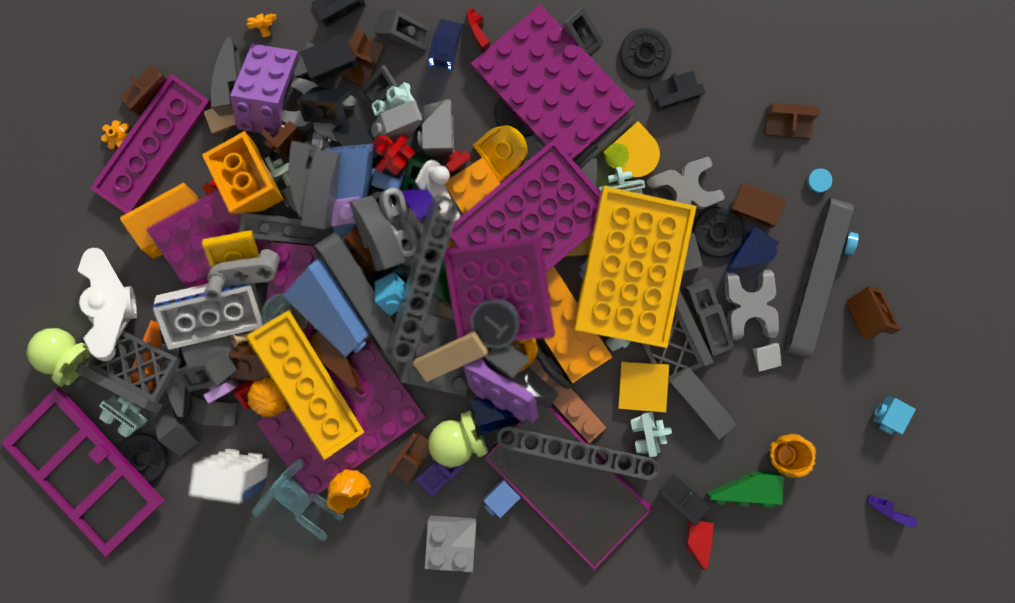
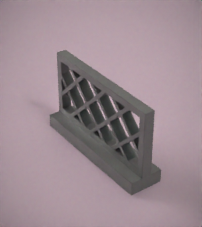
(692, 335)
(124, 386)

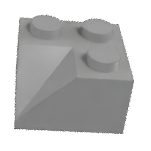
(437, 129)
(450, 543)

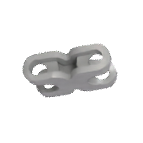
(302, 86)
(686, 186)
(397, 217)
(751, 304)

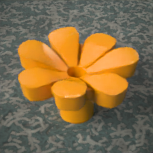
(261, 23)
(115, 134)

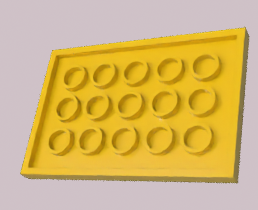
(634, 267)

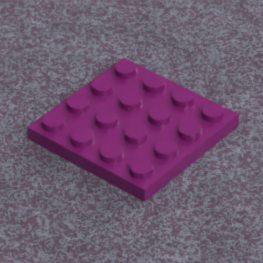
(182, 234)
(501, 271)

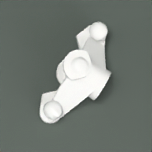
(431, 178)
(105, 304)

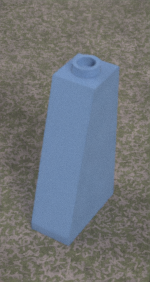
(354, 175)
(327, 308)

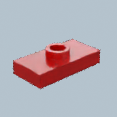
(456, 160)

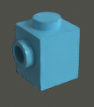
(389, 293)
(893, 415)

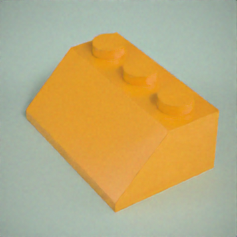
(243, 166)
(154, 211)

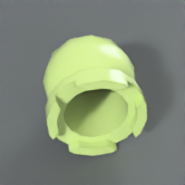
(57, 354)
(456, 441)

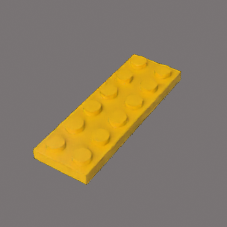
(305, 384)

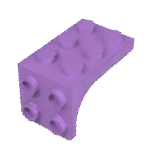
(262, 87)
(500, 390)

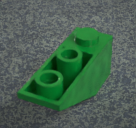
(751, 488)

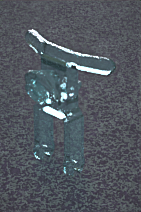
(291, 495)

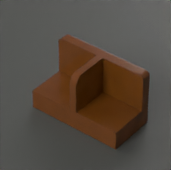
(367, 54)
(143, 90)
(790, 120)
(758, 205)
(872, 313)
(410, 457)

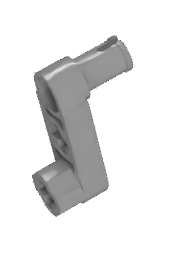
(241, 272)

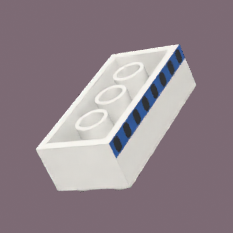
(191, 318)
(229, 476)

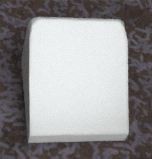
(767, 356)

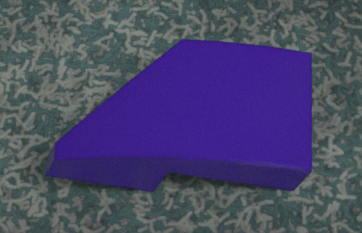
(419, 202)
(436, 477)
(886, 508)

